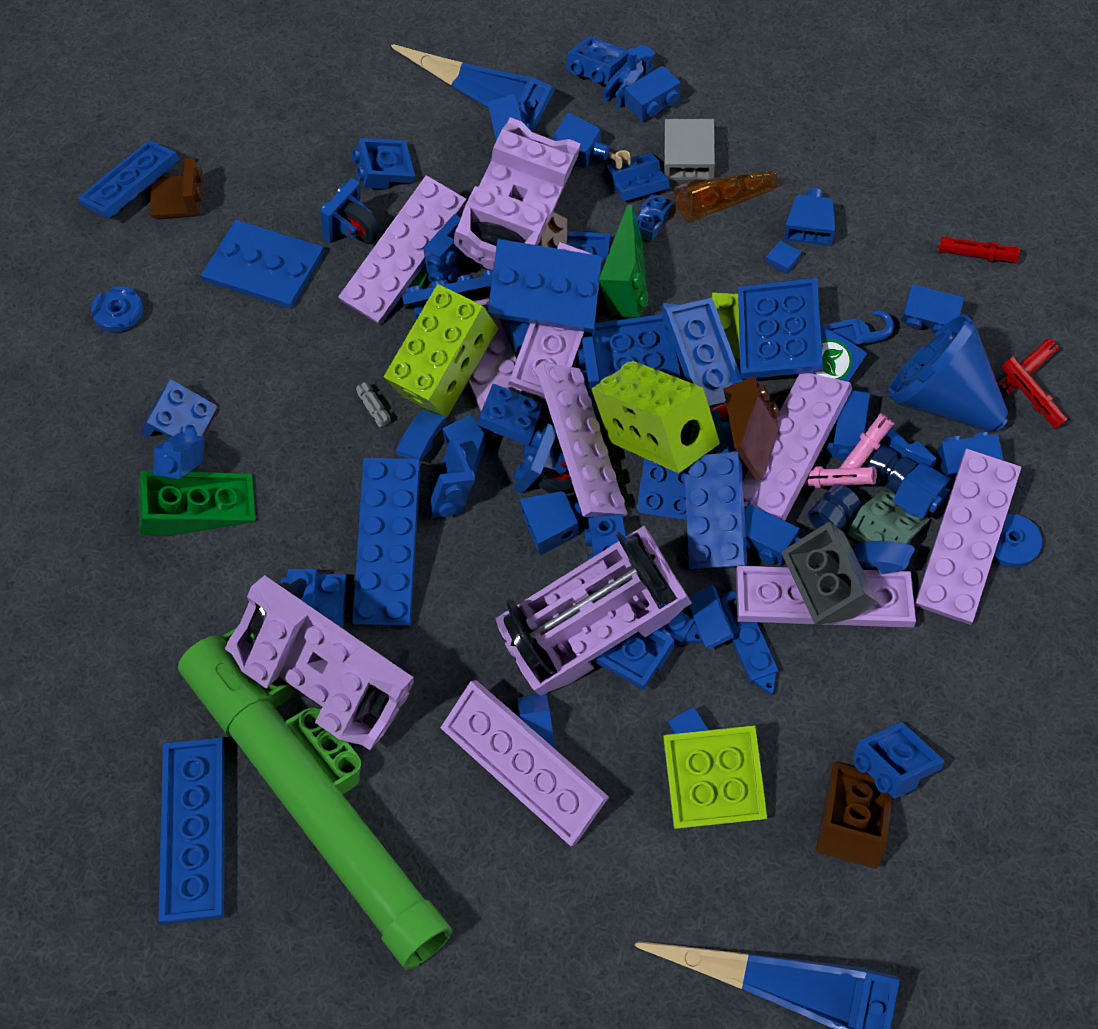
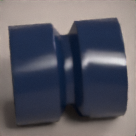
(890, 467)
(835, 507)

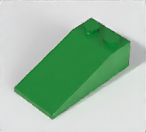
(624, 270)
(194, 502)

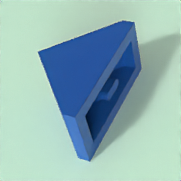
(536, 714)

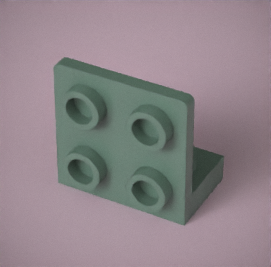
(885, 521)

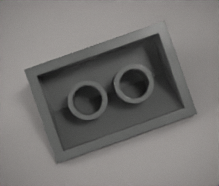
(829, 576)

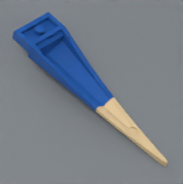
(485, 83)
(821, 991)

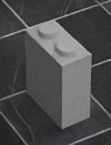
(689, 149)

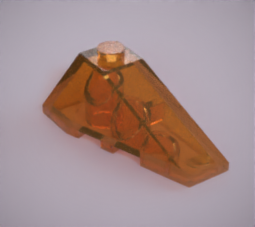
(714, 194)

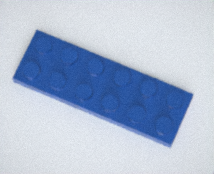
(386, 542)
(192, 831)

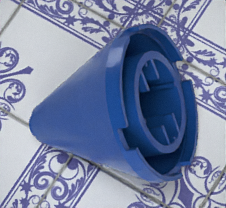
(952, 379)

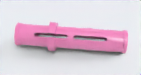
(868, 442)
(864, 476)

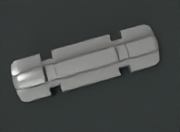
(373, 404)

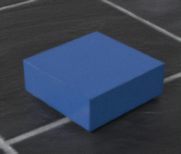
(783, 256)

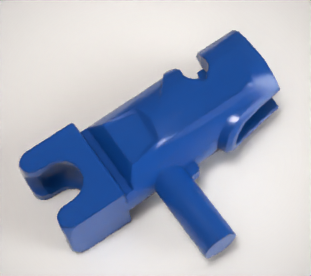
(635, 68)

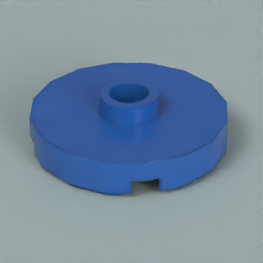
(118, 298)
(1021, 552)

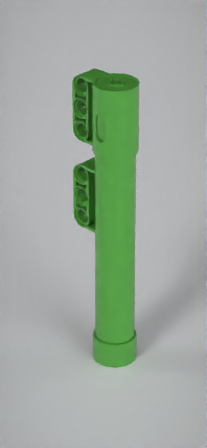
(312, 791)

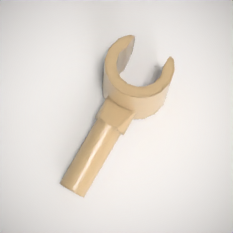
(620, 158)

